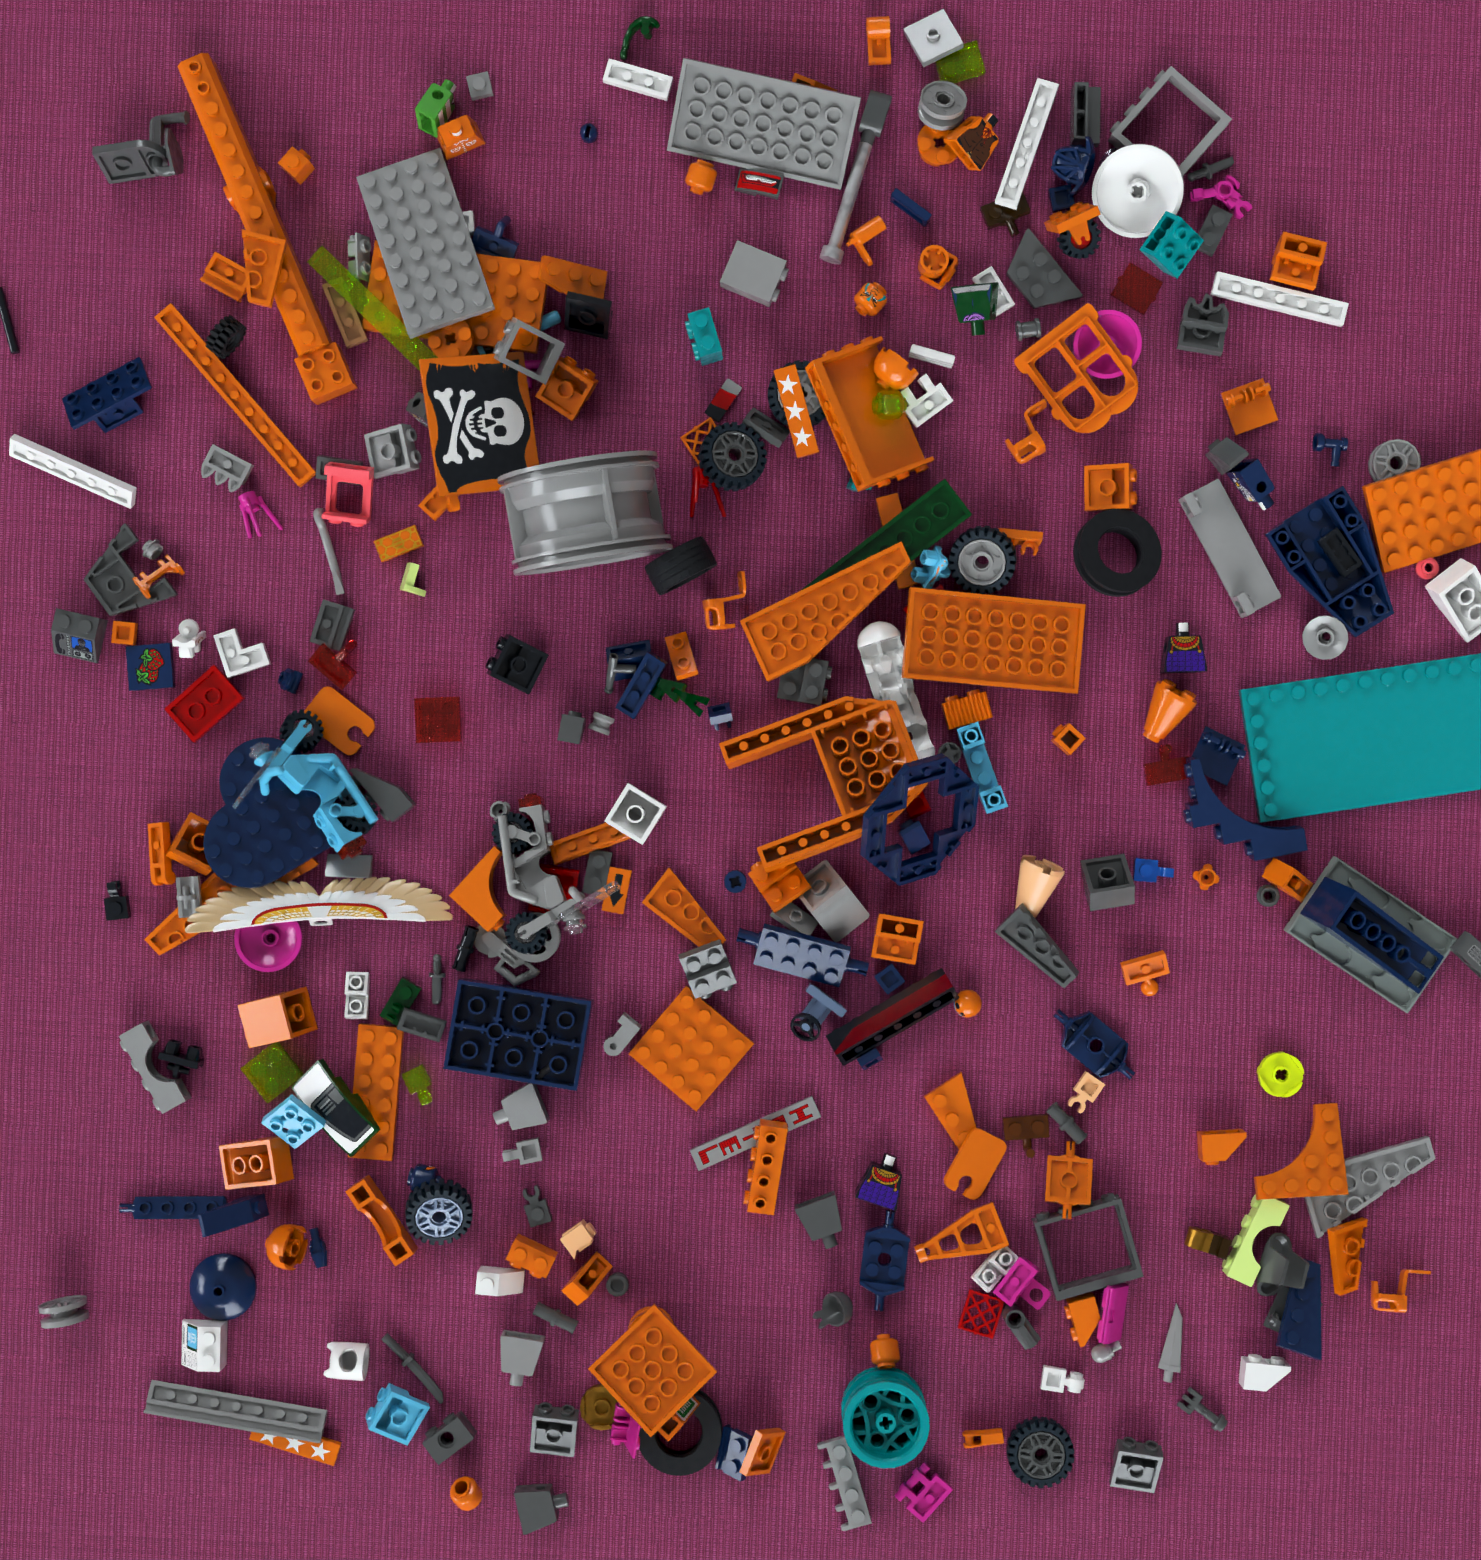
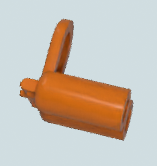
(864, 234)

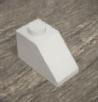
(499, 1281)

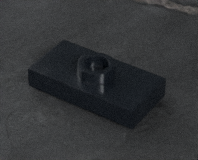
(1340, 552)

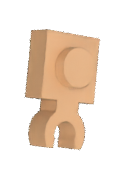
(1088, 1089)

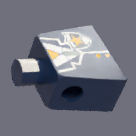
(1252, 482)

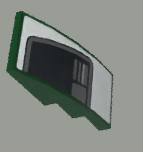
(345, 1113)

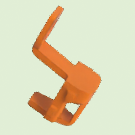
(1033, 442)
(716, 606)
(1397, 1301)

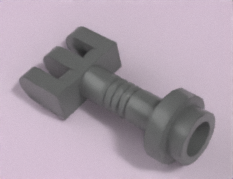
(1218, 1422)

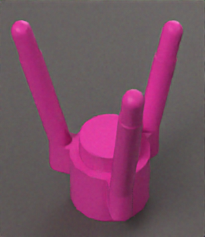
(250, 505)

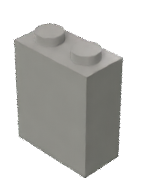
(754, 274)

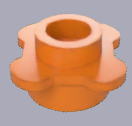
(1205, 883)

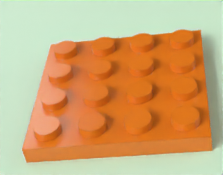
(691, 1048)
(652, 1370)

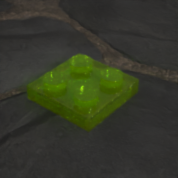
(272, 1071)

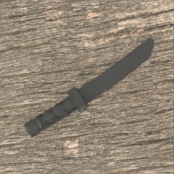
(407, 1359)

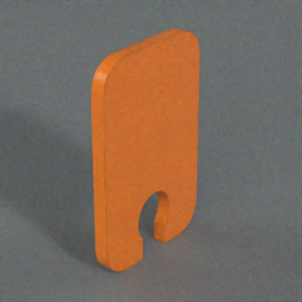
(338, 717)
(978, 1159)

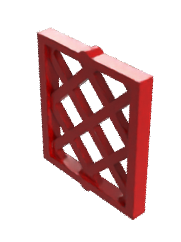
(975, 1330)

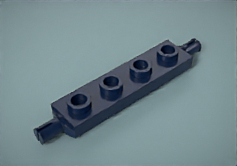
(172, 1206)

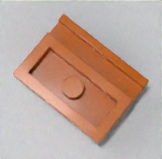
(225, 277)

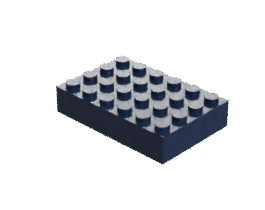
(517, 1033)

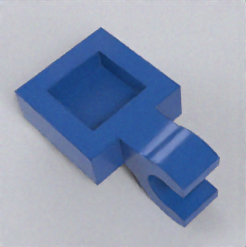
(1148, 870)

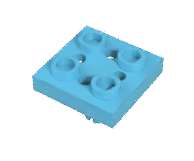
(295, 1117)

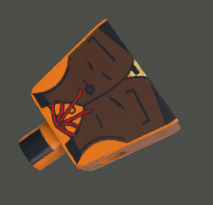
(974, 140)

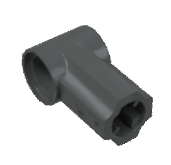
(1020, 1327)

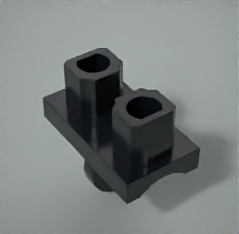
(191, 1059)

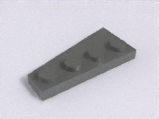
(1034, 943)

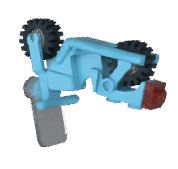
(319, 773)

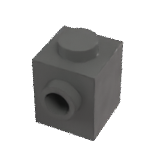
(572, 728)

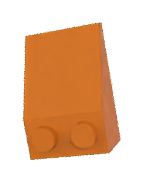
(256, 1163)

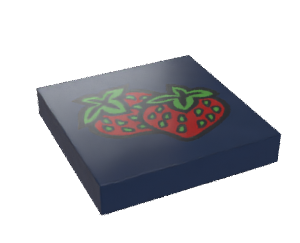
(150, 666)

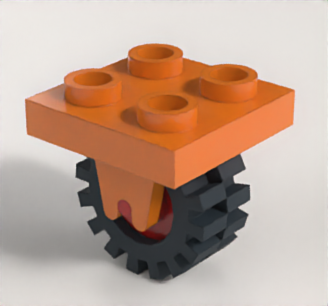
(1076, 229)

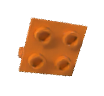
(1249, 406)

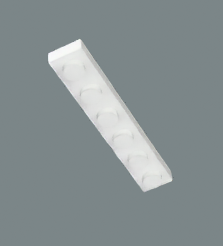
(1026, 143)
(1279, 299)
(72, 471)

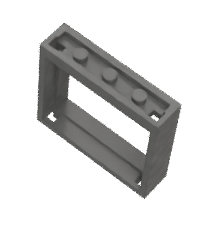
(1095, 1281)

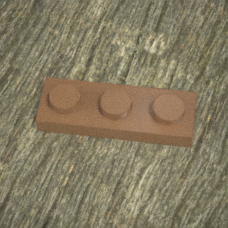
(346, 317)

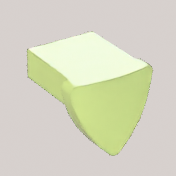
(409, 580)

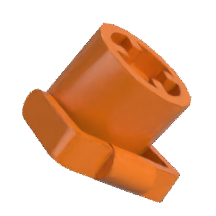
(933, 265)

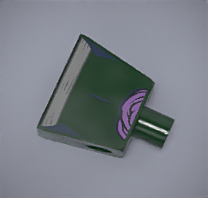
(976, 304)

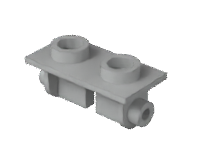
(359, 247)

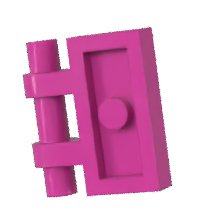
(928, 1497)

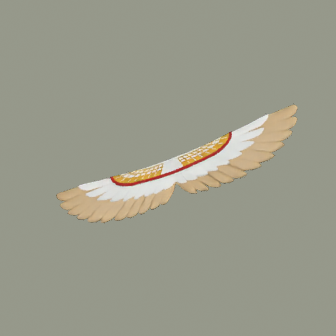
(296, 902)

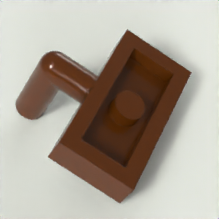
(1026, 1128)

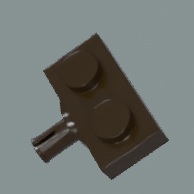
(998, 215)

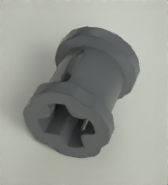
(1028, 329)

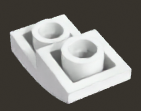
(357, 995)
(994, 1268)

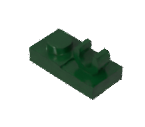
(403, 996)

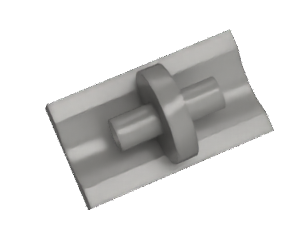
(188, 895)

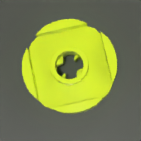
(1279, 1061)

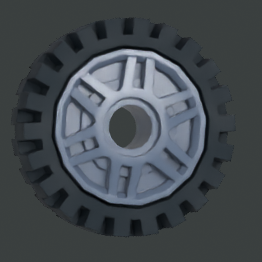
(424, 1216)

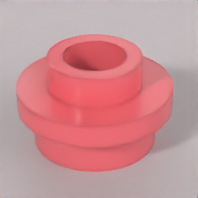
(1422, 573)

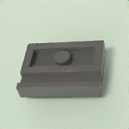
(332, 625)

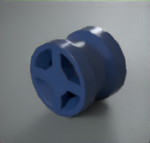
(737, 878)

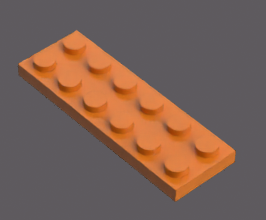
(378, 1084)

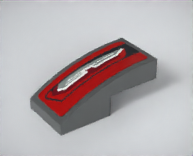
(759, 182)

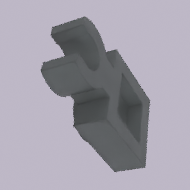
(537, 1210)

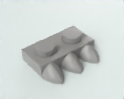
(226, 467)

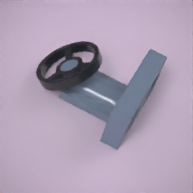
(815, 1013)

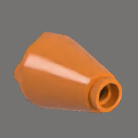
(1167, 709)

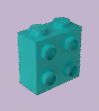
(1171, 244)
(706, 341)

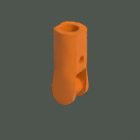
(987, 1437)

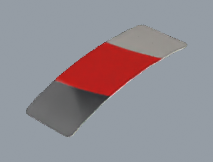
(723, 400)

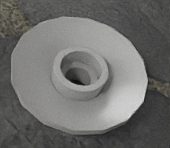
(1317, 645)

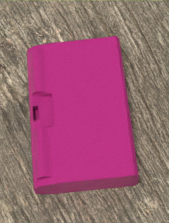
(1113, 1313)

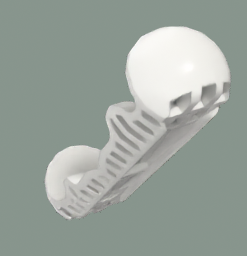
(883, 661)

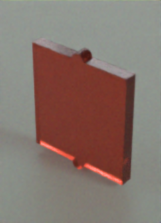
(1136, 288)

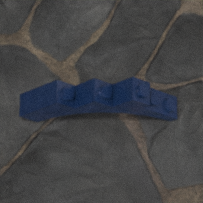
(1207, 809)

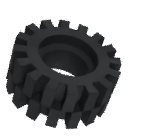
(226, 337)

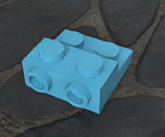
(396, 1414)

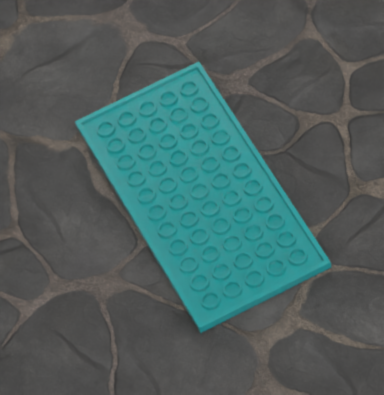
(1364, 737)

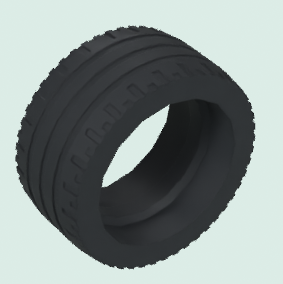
(680, 565)

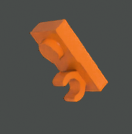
(1025, 538)

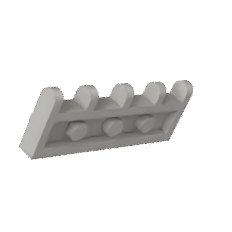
(847, 1482)

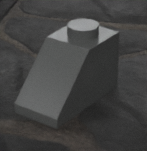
(1225, 454)

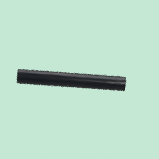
(7, 324)

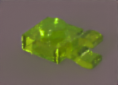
(418, 1081)

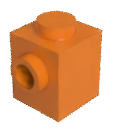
(297, 164)
(1067, 738)

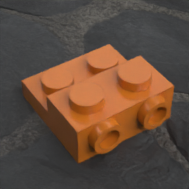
(568, 387)
(1109, 487)
(780, 885)

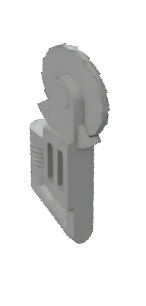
(495, 945)

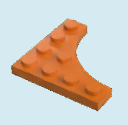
(1317, 1168)

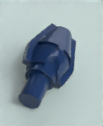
(317, 1249)

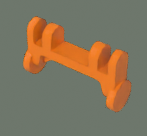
(146, 581)

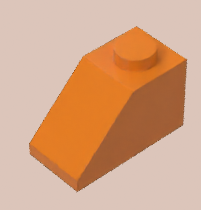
(1287, 879)
(1218, 1144)
(587, 1278)

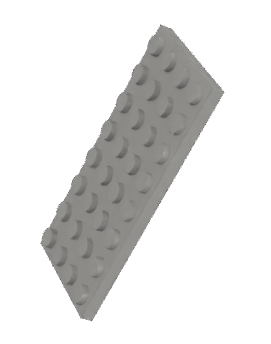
(763, 123)
(425, 243)

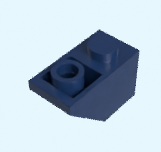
(913, 835)

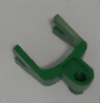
(677, 691)

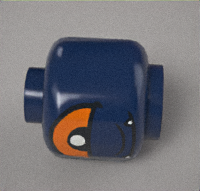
(421, 1174)

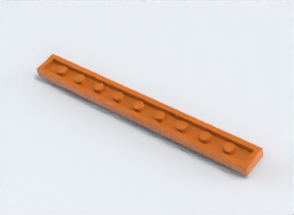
(235, 395)

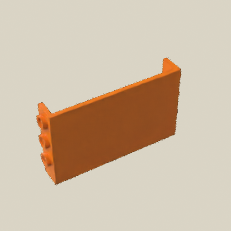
(870, 446)

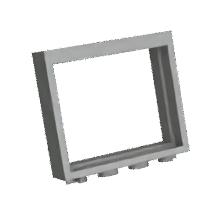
(1190, 91)

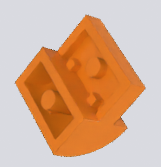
(1297, 260)
(896, 938)

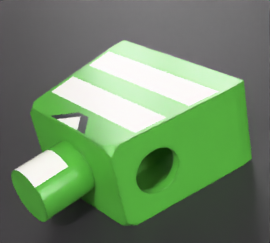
(435, 107)

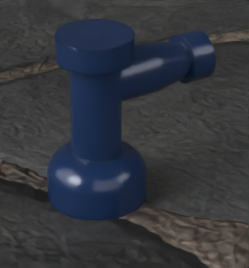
(1337, 445)

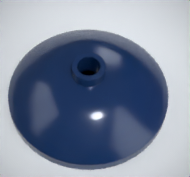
(235, 1280)

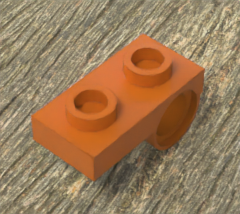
(878, 40)
(681, 656)

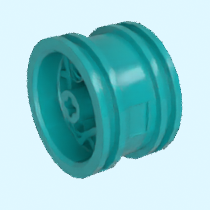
(885, 1417)

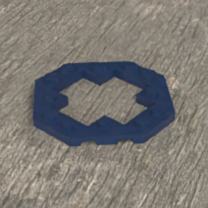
(894, 798)

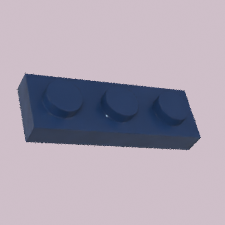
(641, 684)

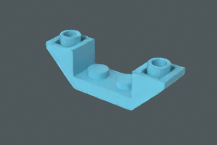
(980, 767)

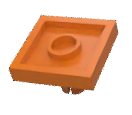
(762, 1451)

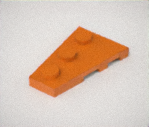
(263, 266)
(572, 277)
(953, 1108)

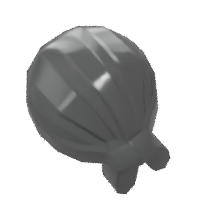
(836, 1310)

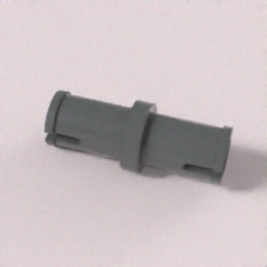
(1066, 1123)
(555, 1317)

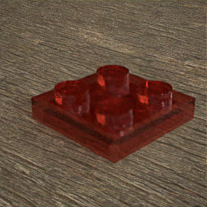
(437, 719)

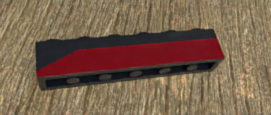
(892, 1016)

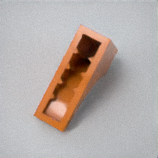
(477, 895)

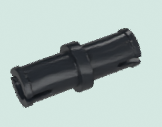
(465, 948)

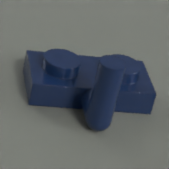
(493, 242)

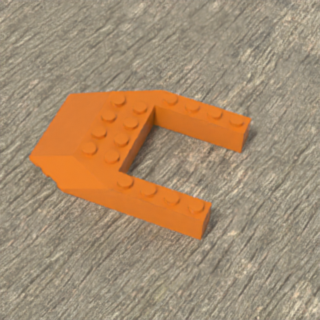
(860, 751)

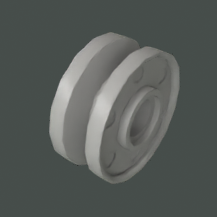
(942, 105)
(1401, 450)
(63, 1311)

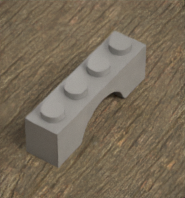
(140, 1044)

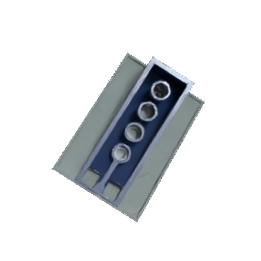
(1370, 934)

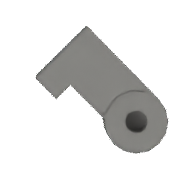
(617, 1042)

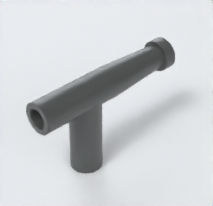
(614, 668)

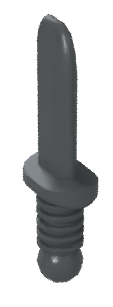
(1208, 170)
(437, 979)

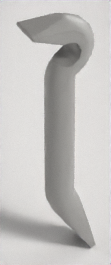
(328, 547)

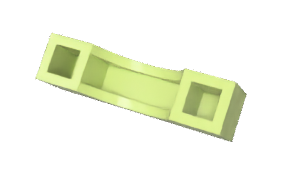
(1241, 1262)

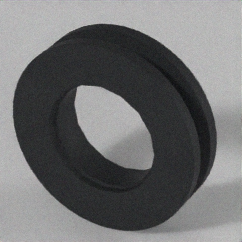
(1139, 534)
(695, 1458)

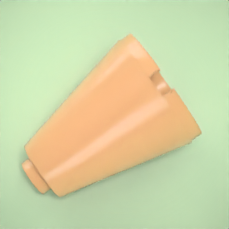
(1036, 882)

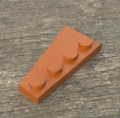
(680, 909)

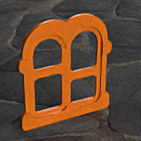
(1104, 405)

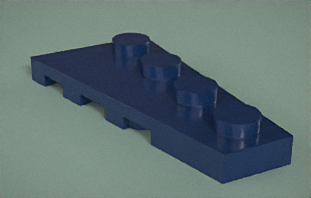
(1302, 1317)

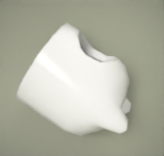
(348, 1361)

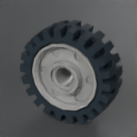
(987, 543)

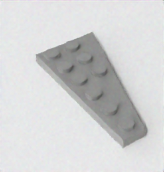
(1368, 1179)

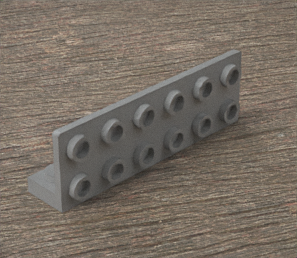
(1229, 548)

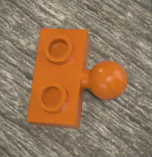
(1144, 969)

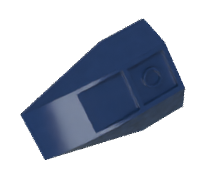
(1354, 600)

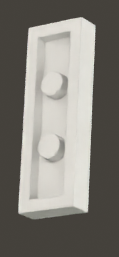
(638, 79)

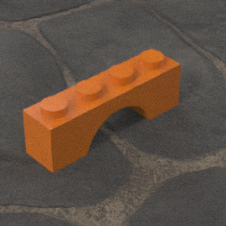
(394, 1236)

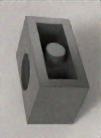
(442, 1448)

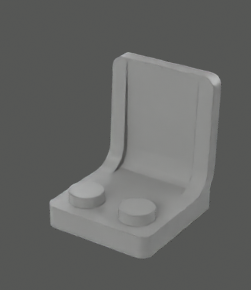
(832, 902)

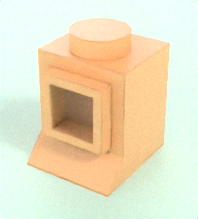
(578, 1237)

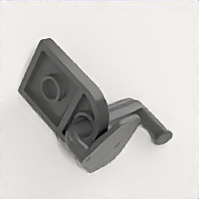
(144, 158)

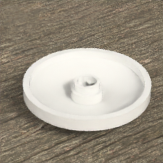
(1137, 189)

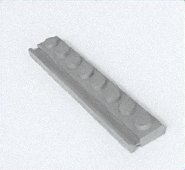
(235, 1411)

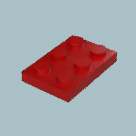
(204, 703)

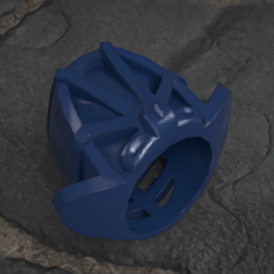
(1071, 164)

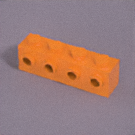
(766, 1167)

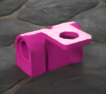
(1020, 1282)

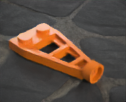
(990, 1228)

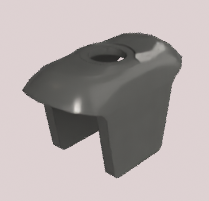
(1280, 1266)

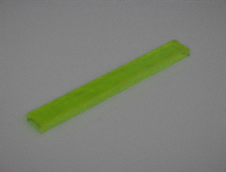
(369, 306)

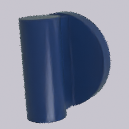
(290, 680)

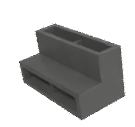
(1084, 113)

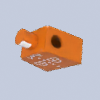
(459, 136)

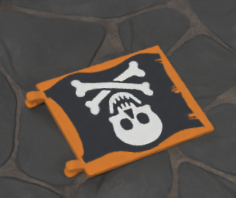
(477, 422)

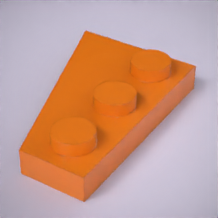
(1344, 1249)

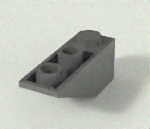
(389, 797)

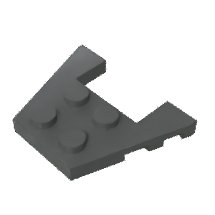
(112, 578)

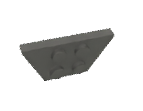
(1039, 275)

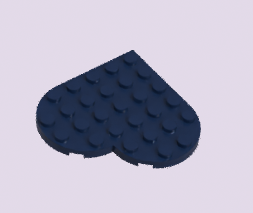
(264, 833)

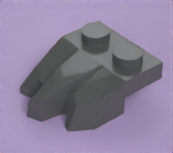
(1203, 327)

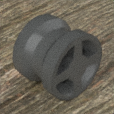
(953, 751)

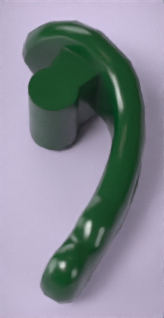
(646, 25)

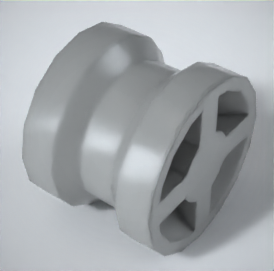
(601, 723)

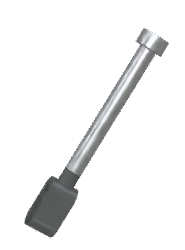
(871, 126)

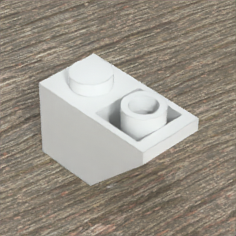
(1261, 1373)

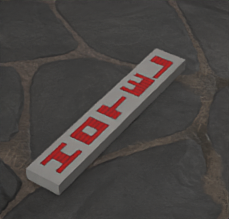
(742, 1137)

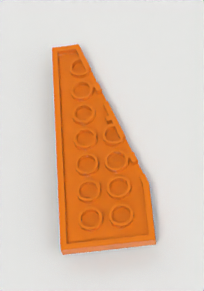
(805, 622)

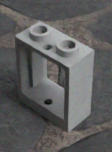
(548, 361)

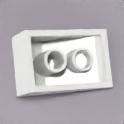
(1459, 597)

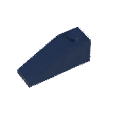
(233, 1214)

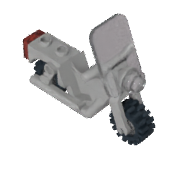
(532, 885)

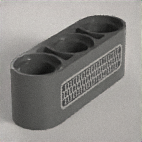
(1468, 950)

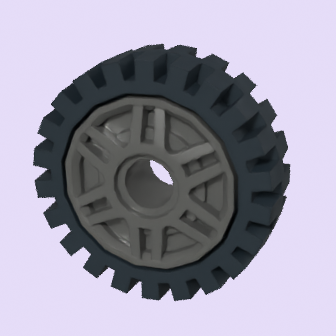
(741, 443)
(1045, 1468)

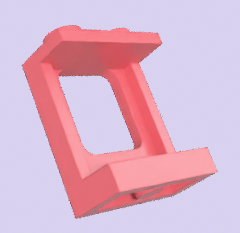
(348, 473)

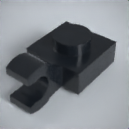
(116, 905)

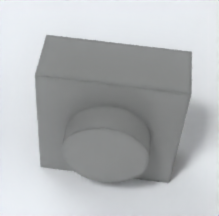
(479, 86)

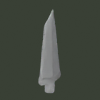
(1171, 1354)

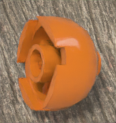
(893, 370)
(286, 1246)

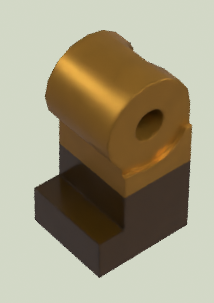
(1208, 1242)

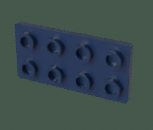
(110, 398)

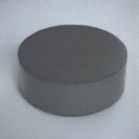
(617, 1284)

